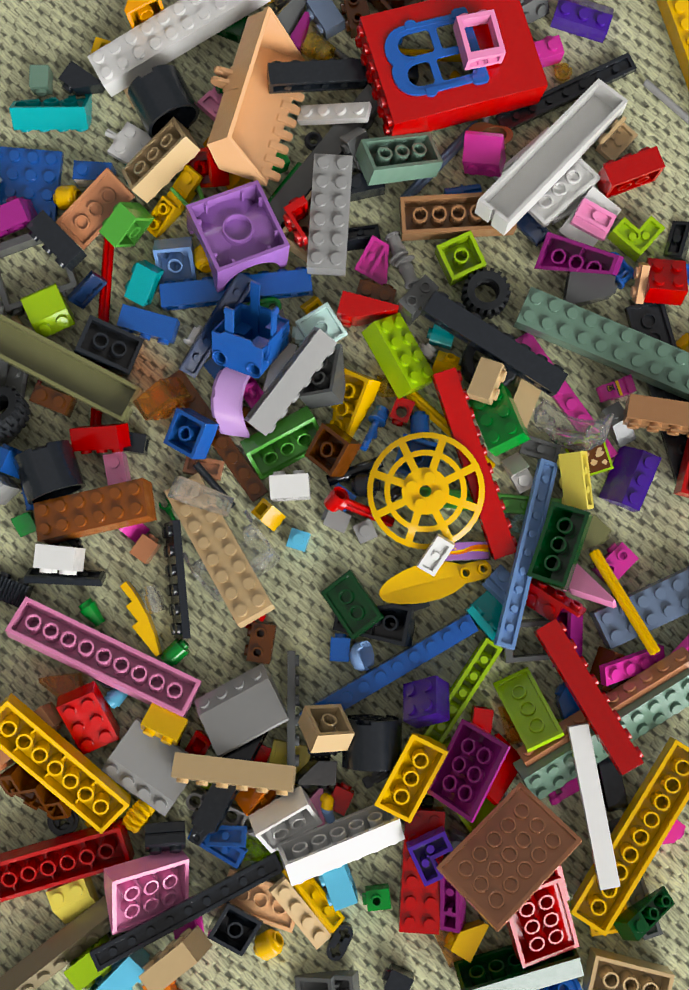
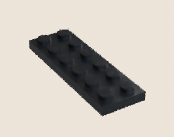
(177, 584)

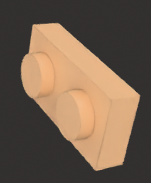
(641, 276)

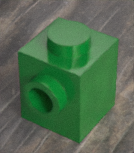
(377, 897)

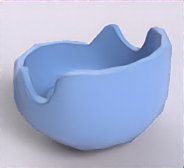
(361, 655)

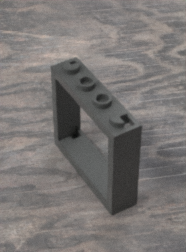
(19, 244)

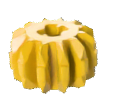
(137, 816)

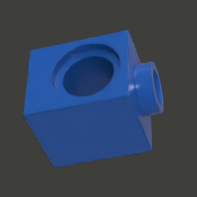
(340, 648)

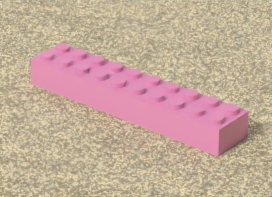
(102, 657)

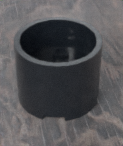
(161, 97)
(49, 471)
(374, 744)

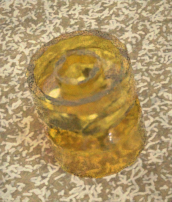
(316, 48)

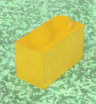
(164, 725)

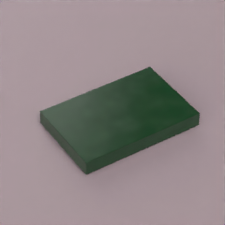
(352, 604)

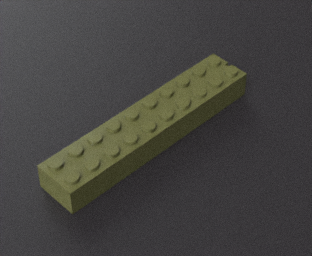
(66, 371)

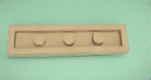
(300, 912)

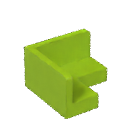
(634, 240)

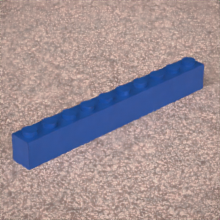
(401, 663)

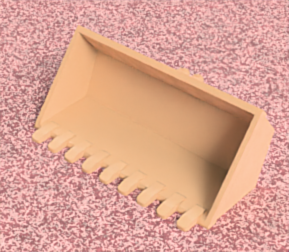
(248, 117)

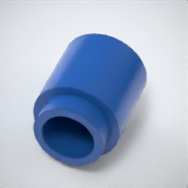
(419, 422)

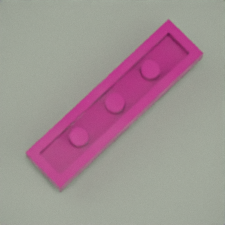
(628, 666)

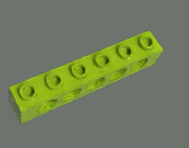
(465, 686)

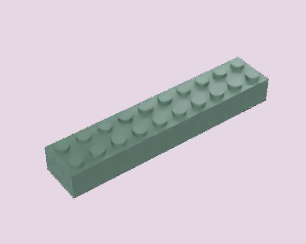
(605, 342)
(638, 717)

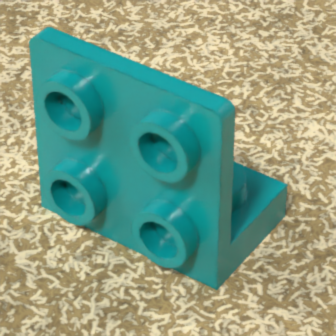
(486, 613)

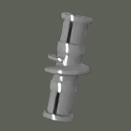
(401, 259)

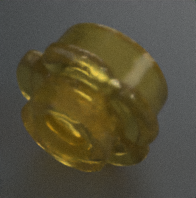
(559, 74)

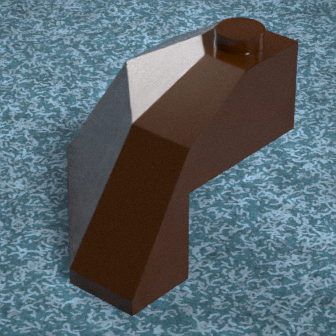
(35, 795)

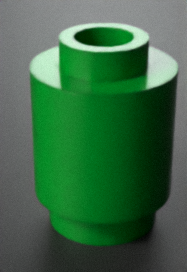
(175, 652)

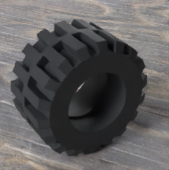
(490, 279)
(16, 413)

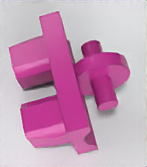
(252, 392)

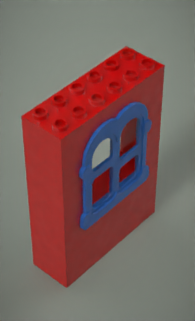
(446, 103)

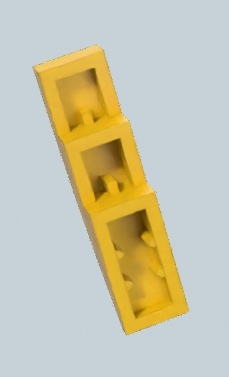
(144, 627)

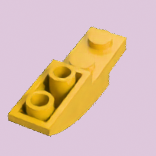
(169, 206)

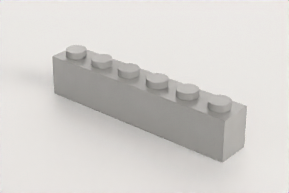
(290, 381)

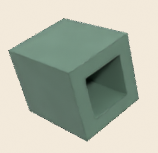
(41, 80)

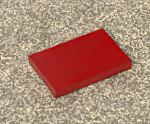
(505, 775)

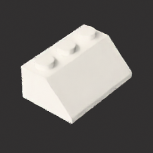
(284, 819)

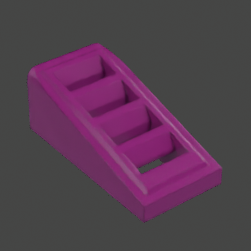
(300, 31)

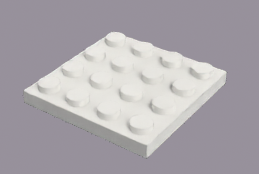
(563, 193)

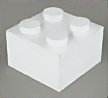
(289, 486)
(62, 558)

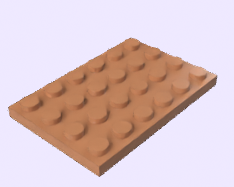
(509, 856)

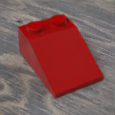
(362, 310)

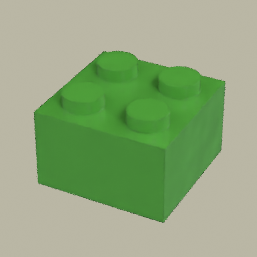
(126, 224)

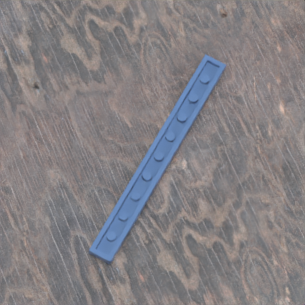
(530, 533)

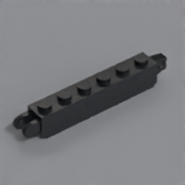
(219, 800)

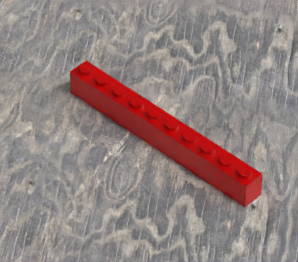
(462, 429)

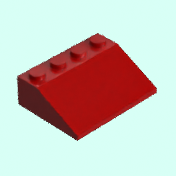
(543, 925)

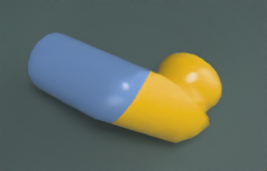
(327, 807)

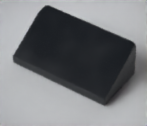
(360, 236)
(678, 241)

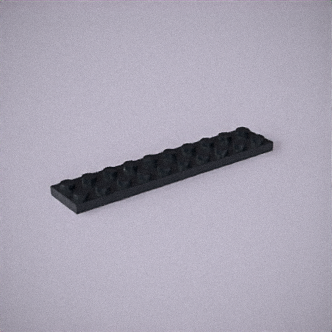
(654, 322)

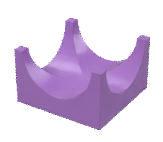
(237, 231)

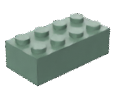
(398, 158)

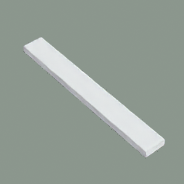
(593, 806)

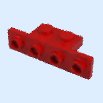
(550, 601)

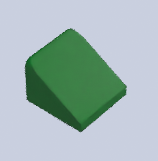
(24, 523)

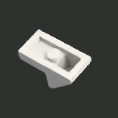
(518, 472)

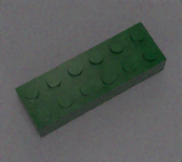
(503, 971)

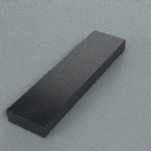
(83, 578)

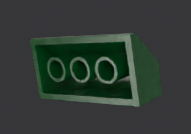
(559, 545)

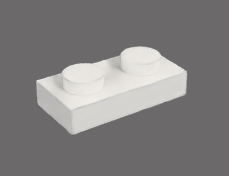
(435, 554)

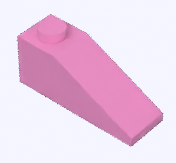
(586, 587)

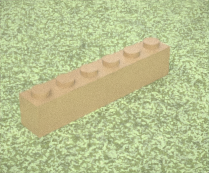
(233, 772)

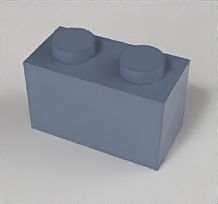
(326, 17)

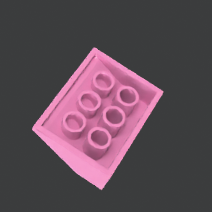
(145, 888)

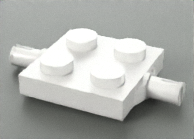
(127, 142)

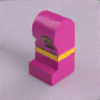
(616, 389)

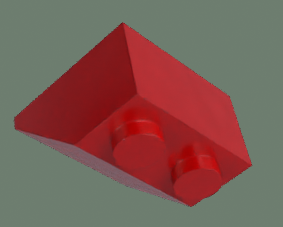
(207, 167)

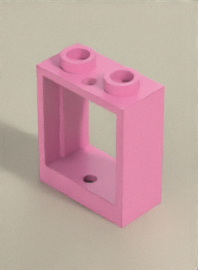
(482, 57)

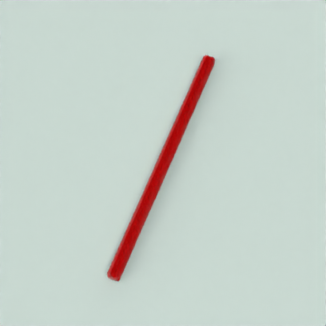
(104, 304)

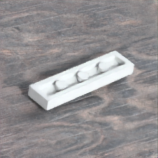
(334, 113)

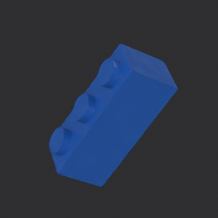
(148, 324)

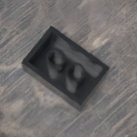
(108, 346)

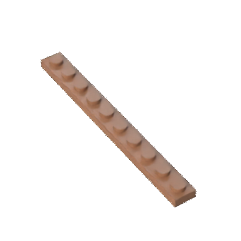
(619, 698)

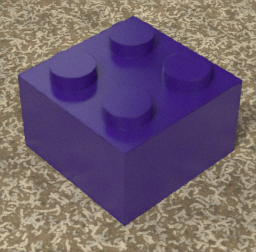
(426, 702)

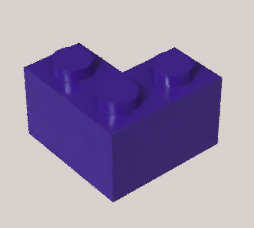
(425, 851)

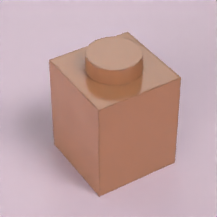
(146, 548)

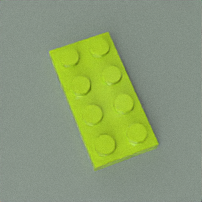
(528, 709)

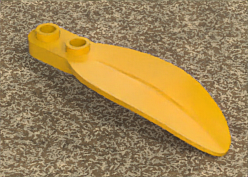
(418, 586)

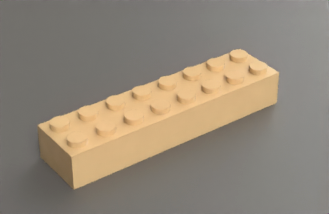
(224, 561)

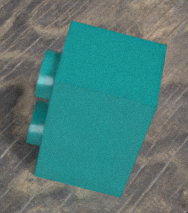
(143, 282)

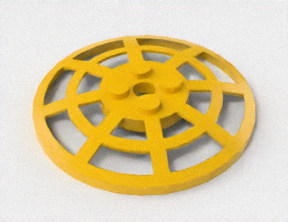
(425, 476)

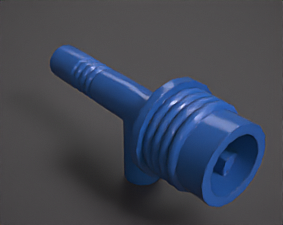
(377, 419)

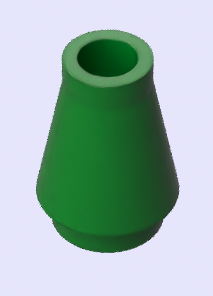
(91, 611)

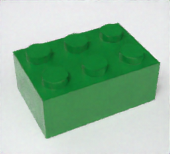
(500, 423)

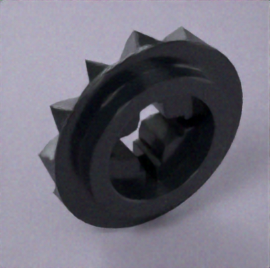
(66, 828)

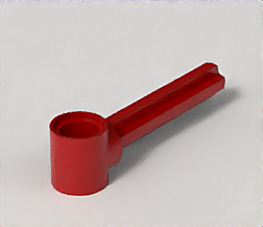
(339, 500)

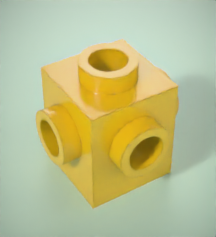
(445, 361)

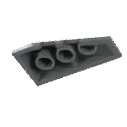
(288, 12)

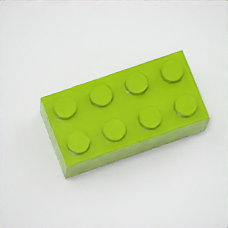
(398, 355)

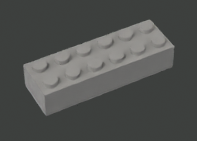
(329, 214)

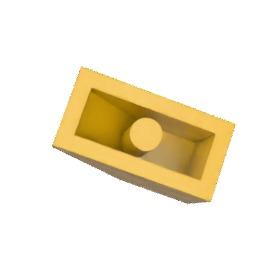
(468, 940)

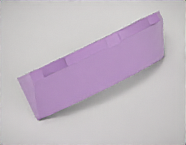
(228, 402)

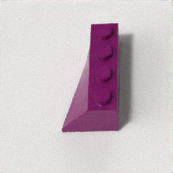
(570, 255)

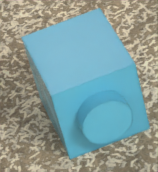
(298, 539)

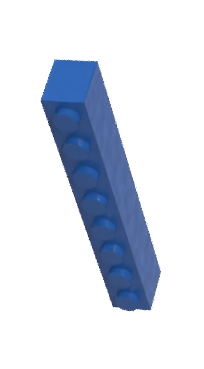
(202, 292)

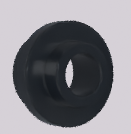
(312, 136)

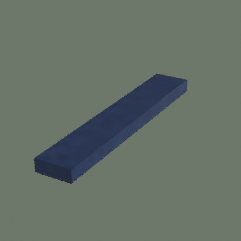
(202, 345)

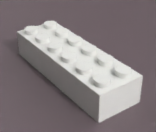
(339, 843)

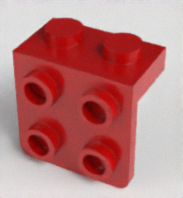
(293, 212)

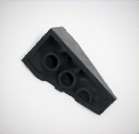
(395, 627)

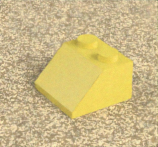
(72, 898)

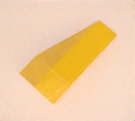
(358, 398)

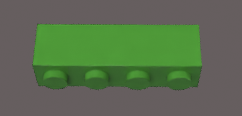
(282, 446)

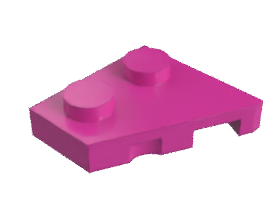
(374, 261)

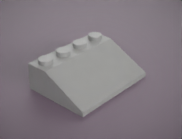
(241, 710)
(145, 768)

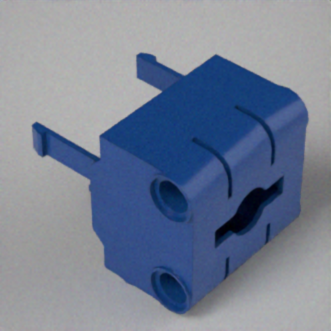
(250, 336)

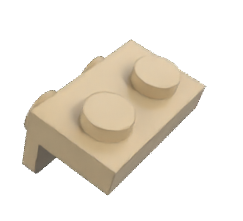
(616, 141)

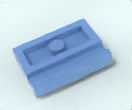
(497, 583)

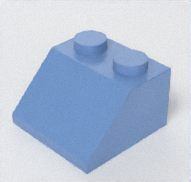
(175, 258)

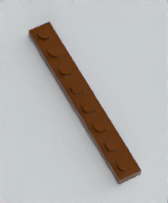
(225, 446)

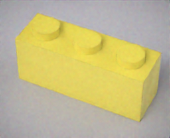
(575, 480)

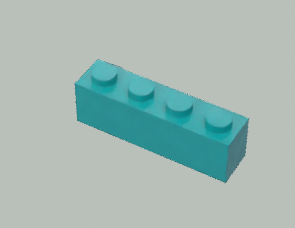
(52, 114)

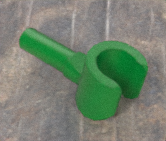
(168, 510)

